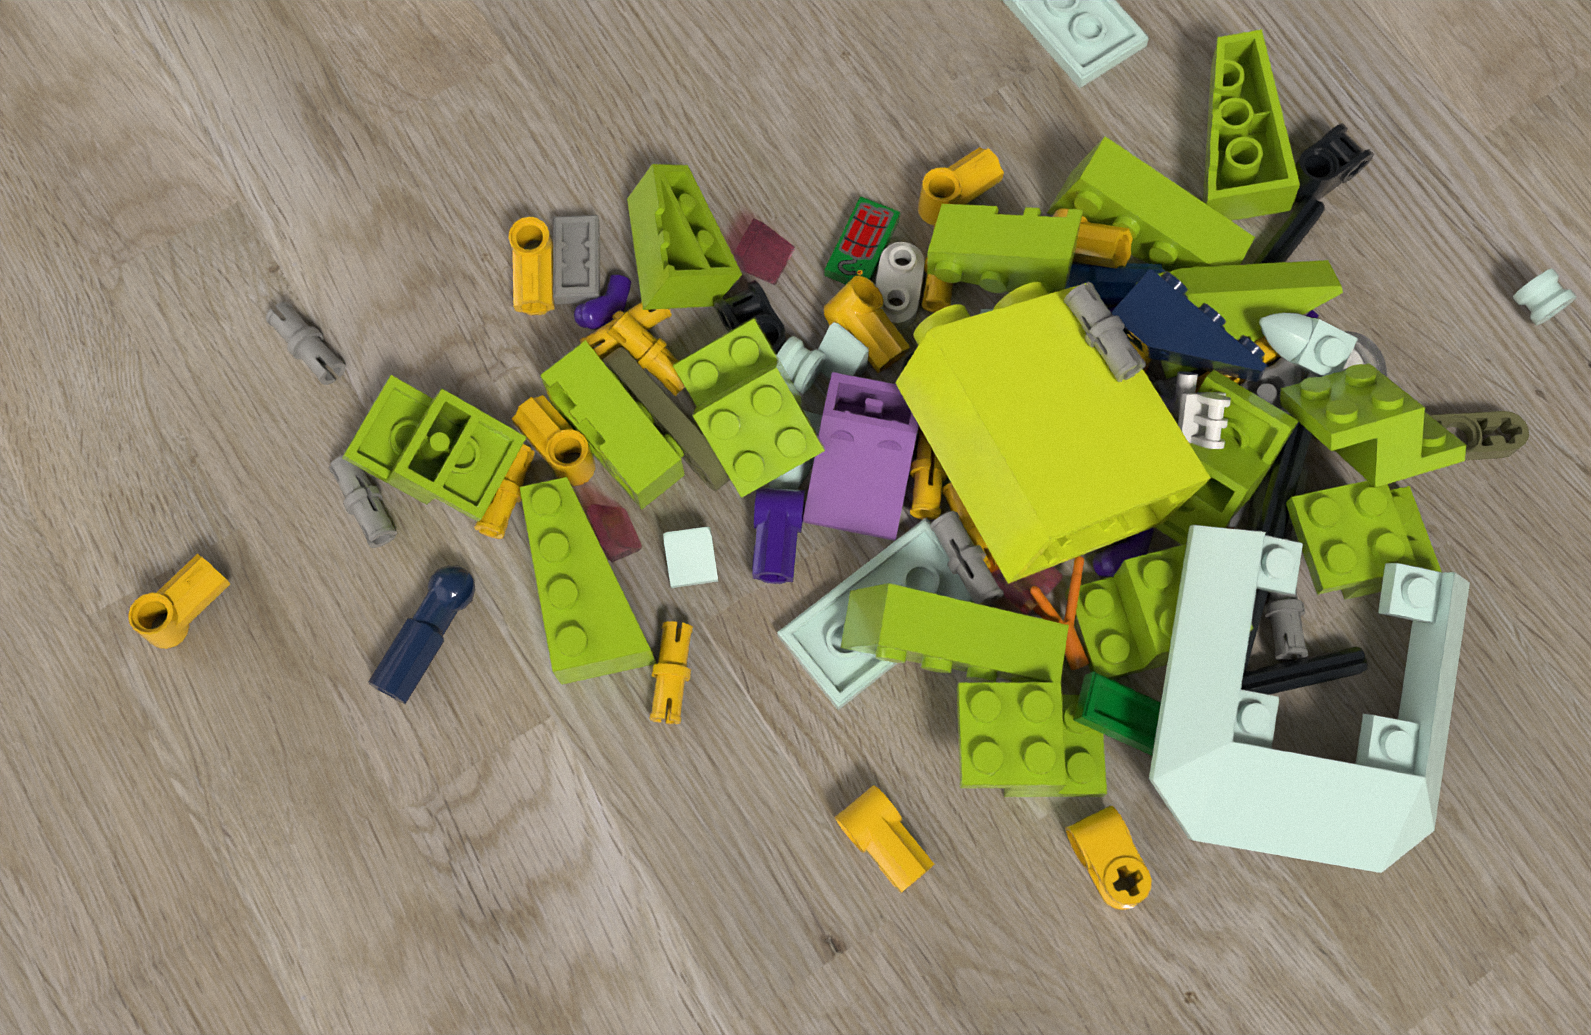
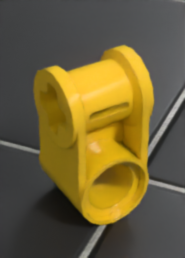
(1104, 850)

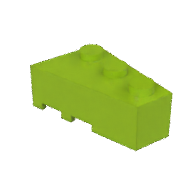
(678, 242)
(1002, 249)
(613, 425)

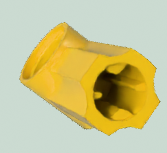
(958, 182)
(1101, 243)
(532, 267)
(860, 313)
(555, 439)
(181, 598)
(877, 829)

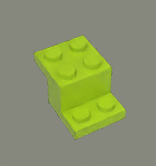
(748, 407)
(1372, 424)
(1252, 443)
(435, 447)
(1355, 532)
(1131, 616)
(1027, 741)

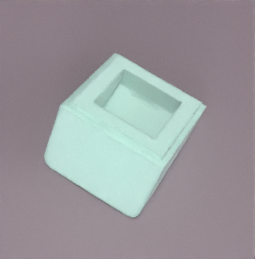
(843, 352)
(690, 557)

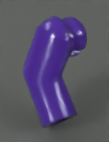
(600, 311)
(1109, 561)

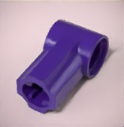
(778, 522)

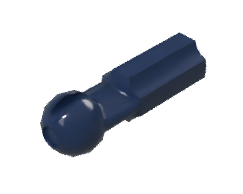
(421, 636)

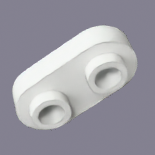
(900, 282)

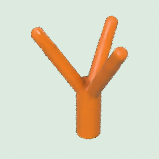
(1074, 651)

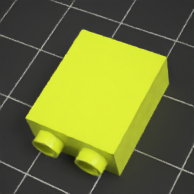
(1043, 432)

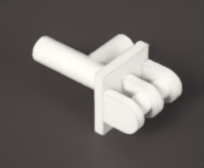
(1198, 413)

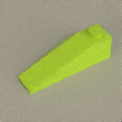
(1254, 291)

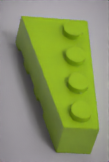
(1247, 141)
(1163, 218)
(580, 599)
(953, 634)

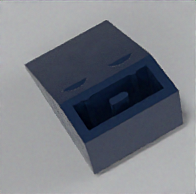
(1176, 331)

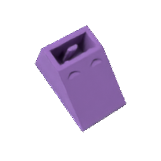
(866, 458)

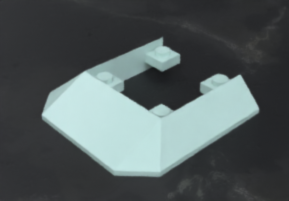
(1217, 740)

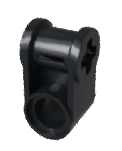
(1329, 163)
(750, 304)

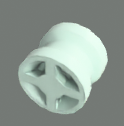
(1544, 296)
(800, 363)

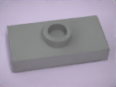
(576, 258)

